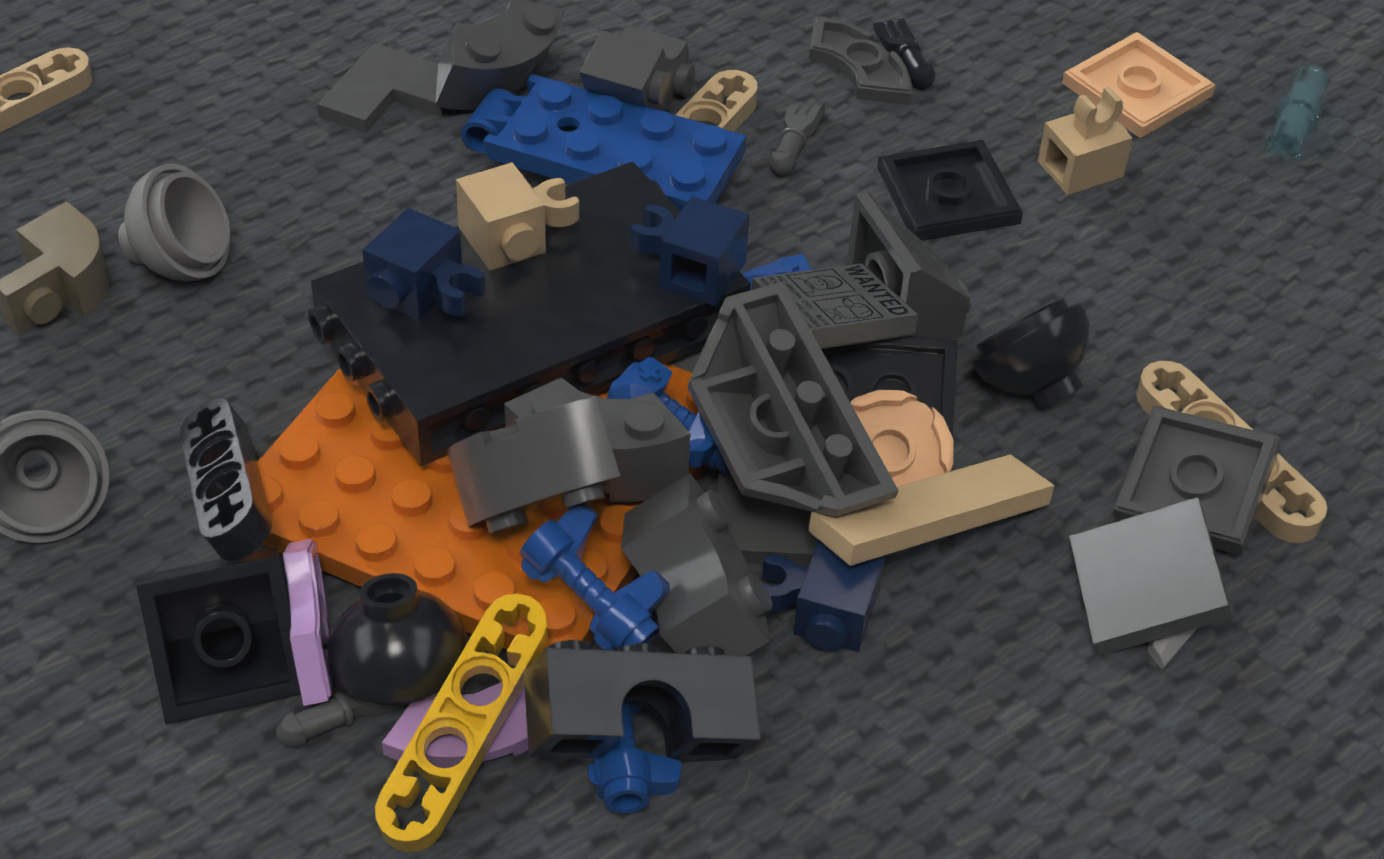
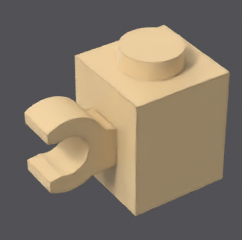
(1086, 145)
(507, 216)

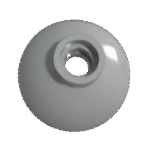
(175, 225)
(67, 493)

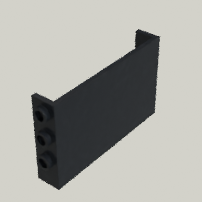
(561, 314)

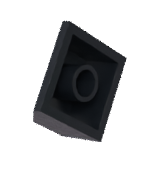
(219, 634)

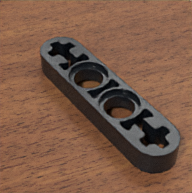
(225, 480)

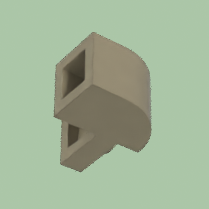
(60, 270)

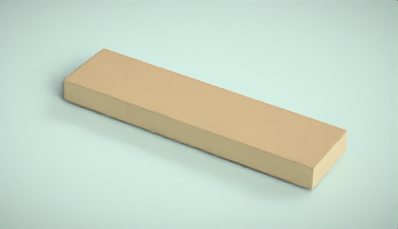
(934, 509)

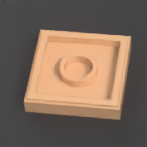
(1147, 80)

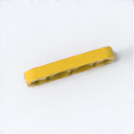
(456, 716)

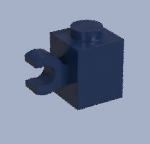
(697, 249)
(419, 265)
(829, 595)

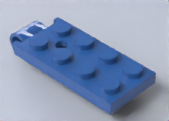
(604, 134)

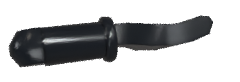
(898, 38)

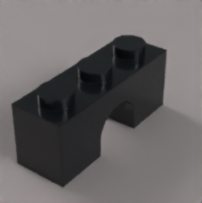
(696, 696)

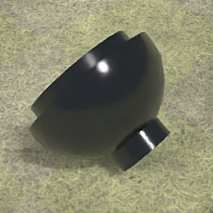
(1037, 354)
(394, 642)

